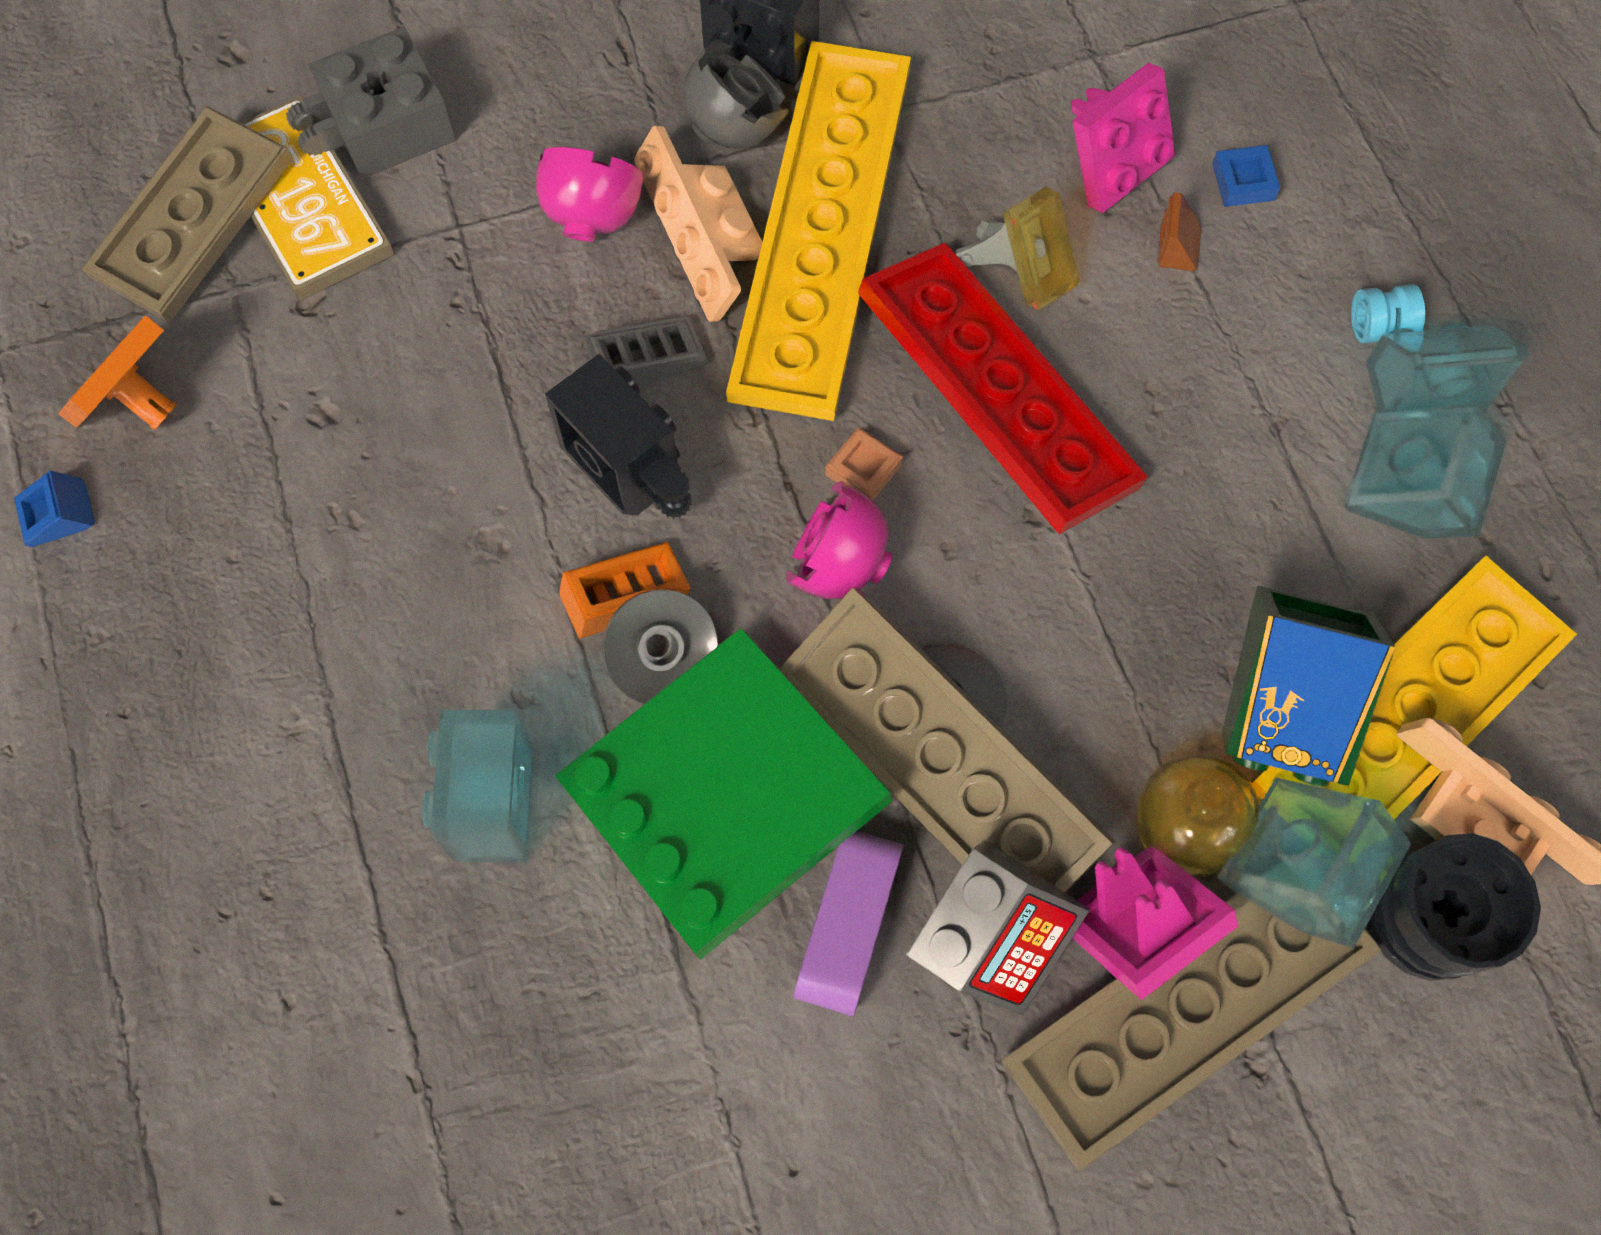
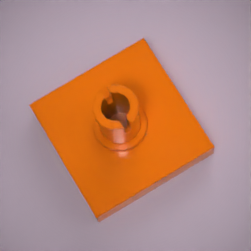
(119, 379)

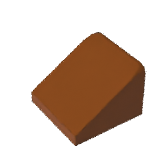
(1179, 236)

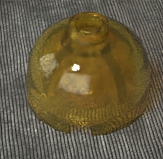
(1197, 812)

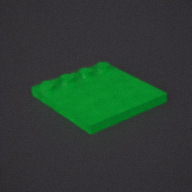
(723, 791)

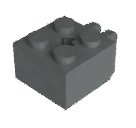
(374, 103)

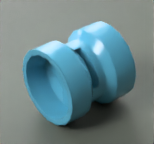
(1382, 312)

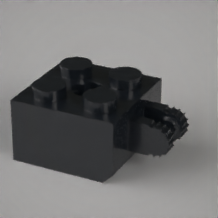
(767, 30)
(619, 439)

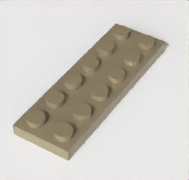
(939, 746)
(1130, 1058)

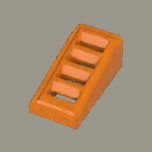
(594, 577)

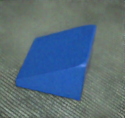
(53, 508)

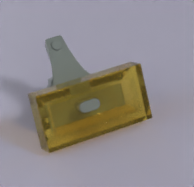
(1033, 244)

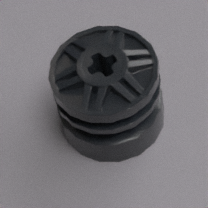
(1485, 904)

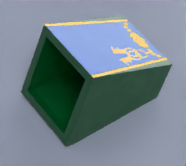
(1305, 687)

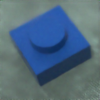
(1246, 176)

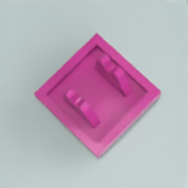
(1123, 135)
(1150, 919)

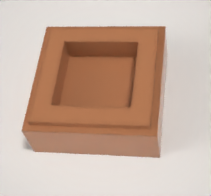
(864, 463)

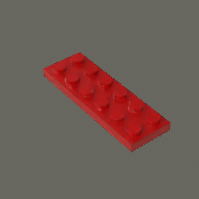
(1002, 387)

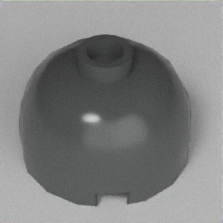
(731, 99)

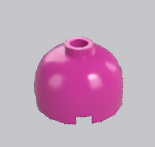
(586, 193)
(842, 546)

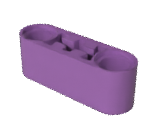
(848, 923)

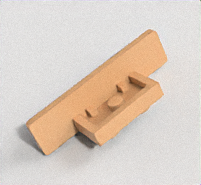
(701, 219)
(1480, 799)

